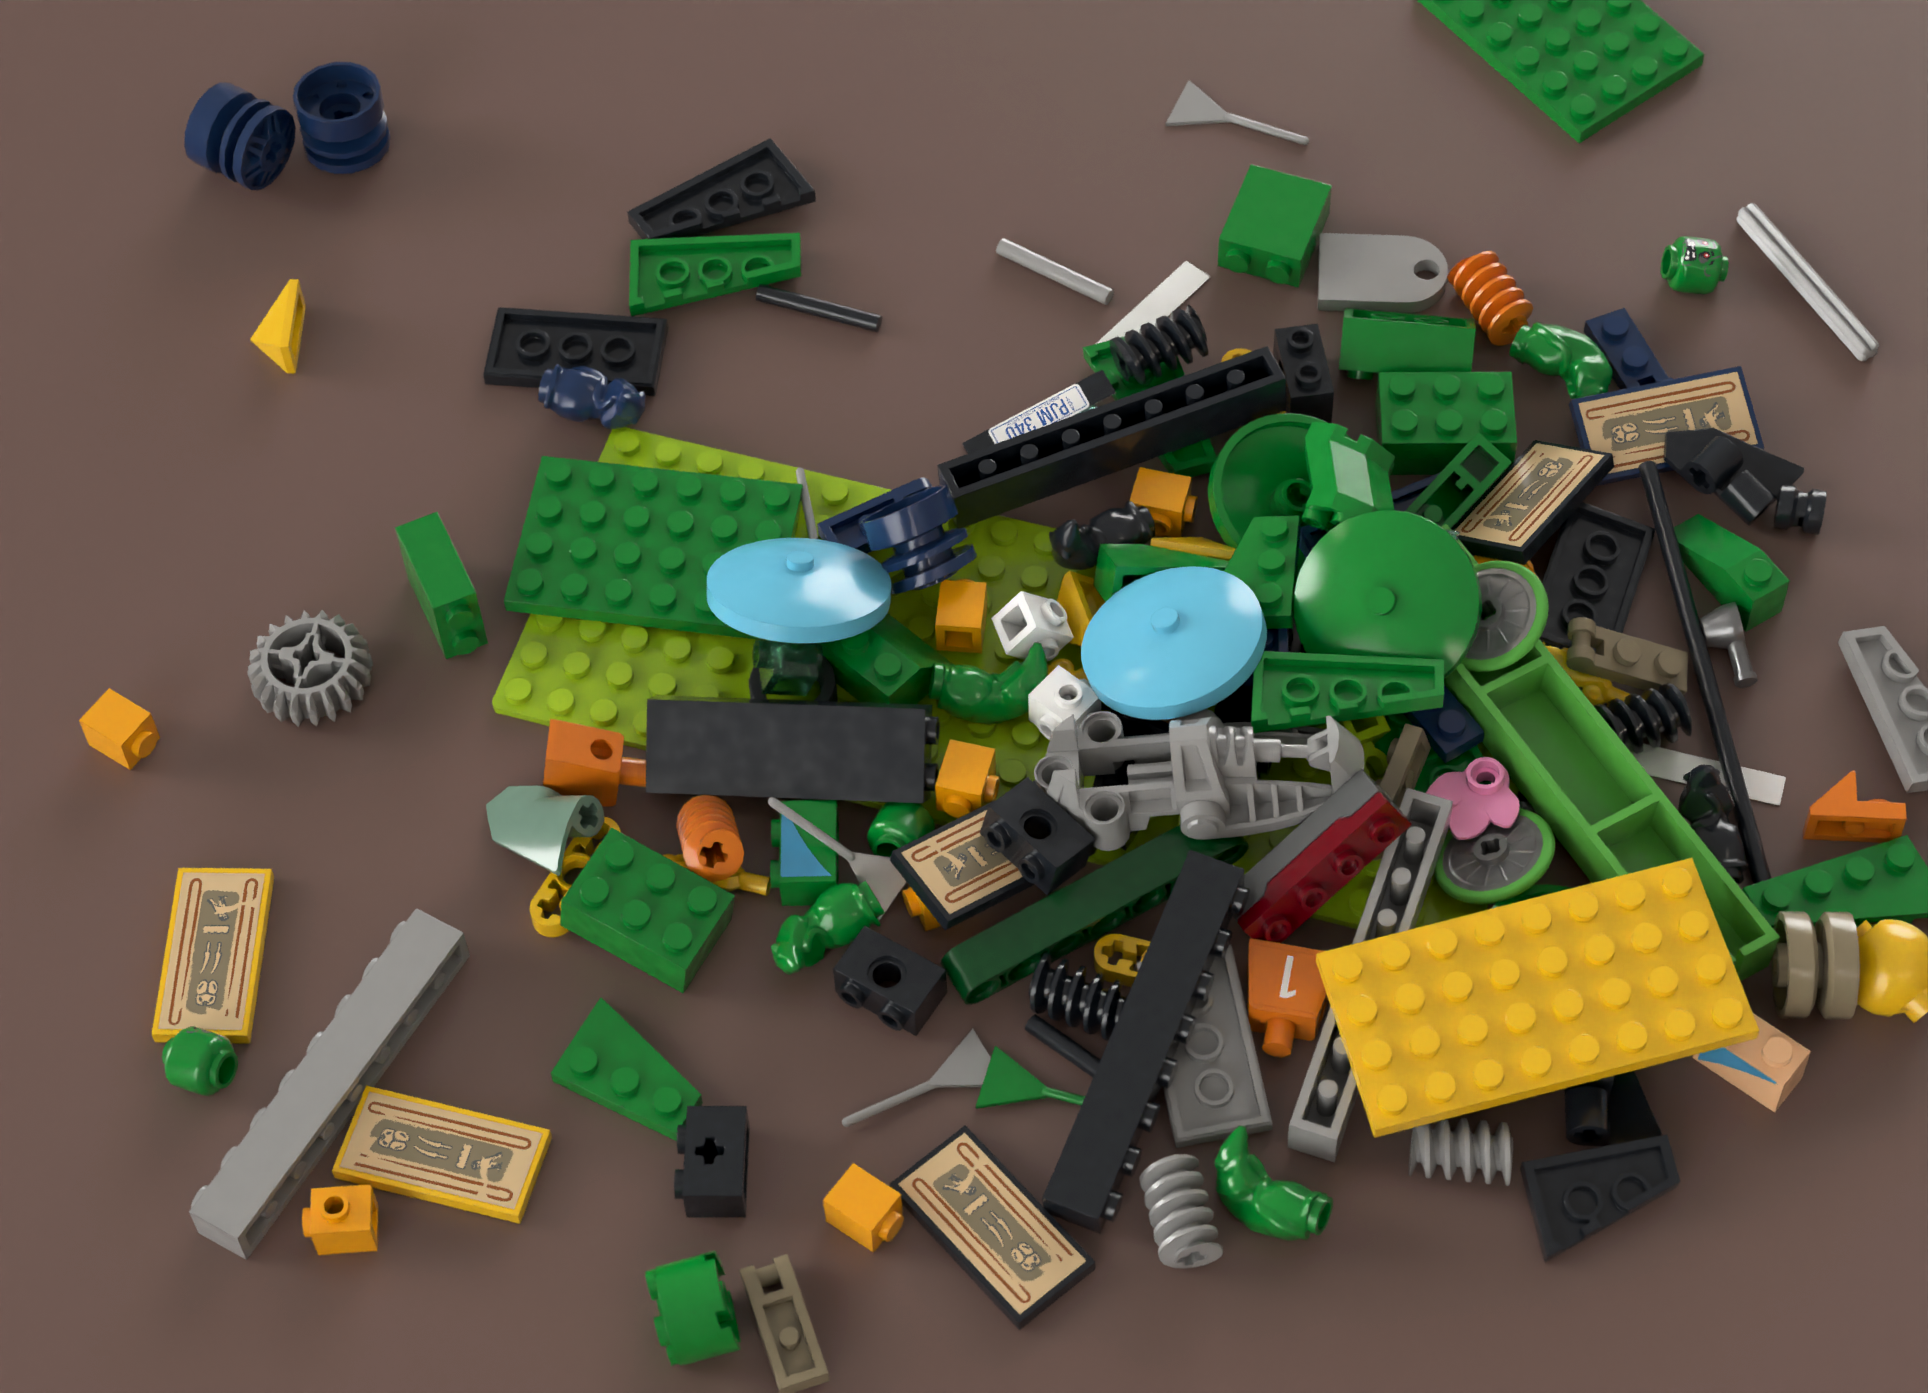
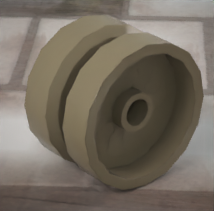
(1815, 965)

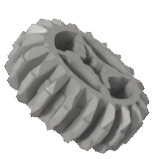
(301, 658)

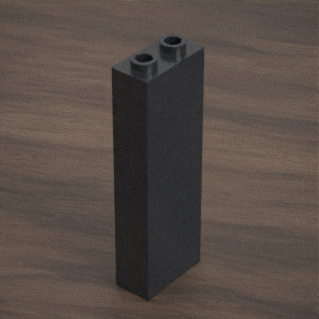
(791, 748)

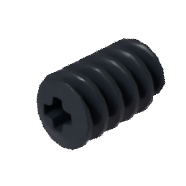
(1159, 345)
(1648, 716)
(1075, 997)

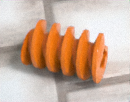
(1491, 296)
(709, 838)

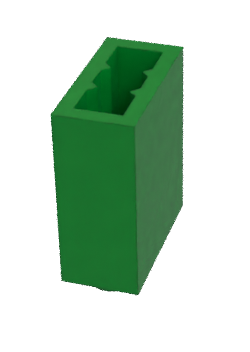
(1274, 225)
(441, 585)

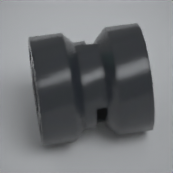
(1800, 509)

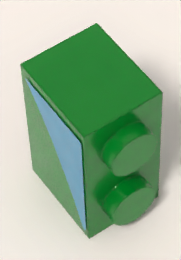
(804, 862)

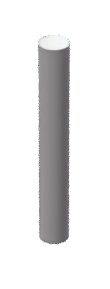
(1054, 271)

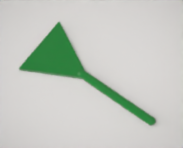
(1010, 1083)

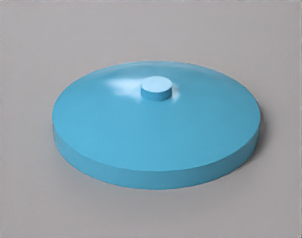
(798, 590)
(1174, 643)

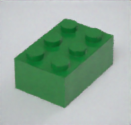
(1435, 414)
(646, 910)

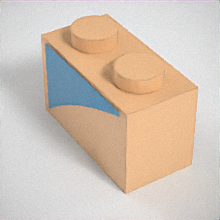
(1760, 1067)

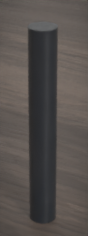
(818, 307)
(1062, 1044)

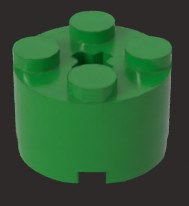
(694, 1309)

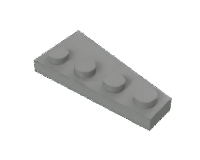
(1893, 698)

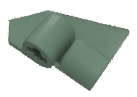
(539, 821)

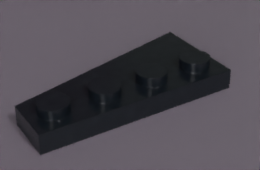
(729, 194)

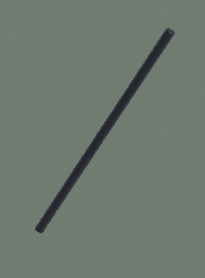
(1704, 672)

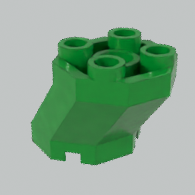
(1344, 476)

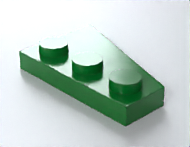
(1269, 565)
(625, 1073)

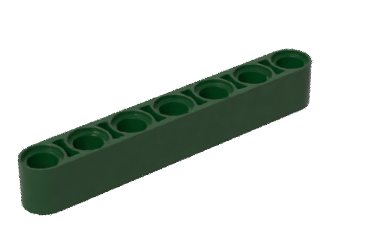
(1077, 913)

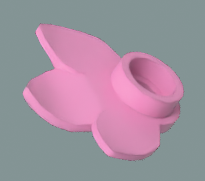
(1476, 803)

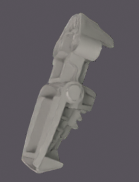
(1194, 771)

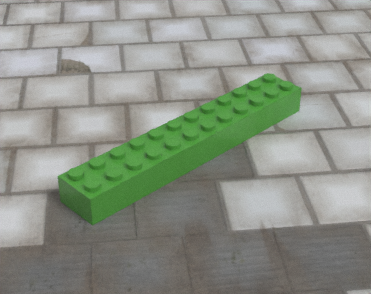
(1596, 790)

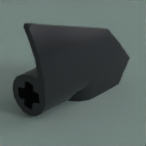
(1730, 468)
(1608, 1112)

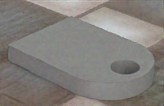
(1378, 273)

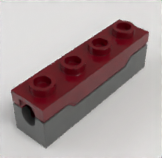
(1319, 858)

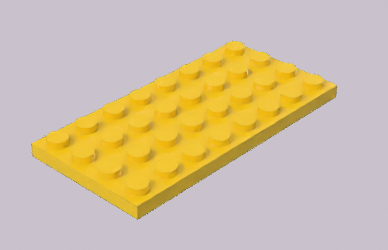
(1535, 997)

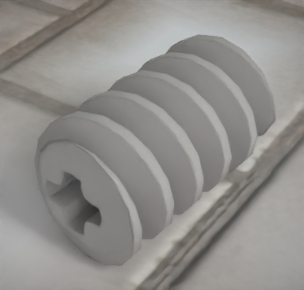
(1462, 1150)
(1178, 1212)

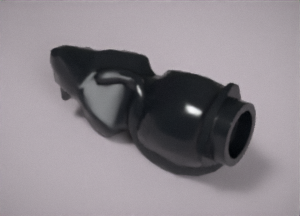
(1078, 545)
(1707, 807)

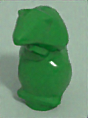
(1566, 354)
(986, 697)
(828, 923)
(1263, 1205)

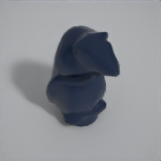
(586, 395)

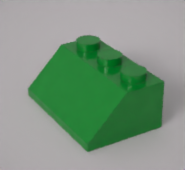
(1404, 343)
(883, 664)

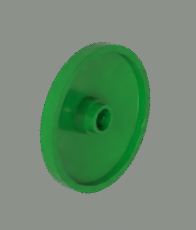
(1261, 475)
(1388, 590)

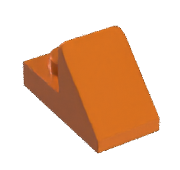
(1843, 818)

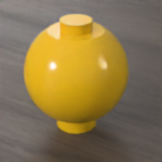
(1893, 969)

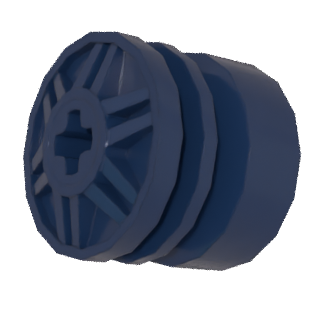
(341, 117)
(239, 136)
(918, 539)

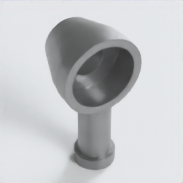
(1725, 630)

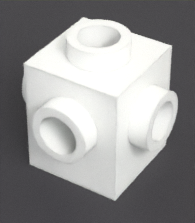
(1032, 620)
(1059, 698)

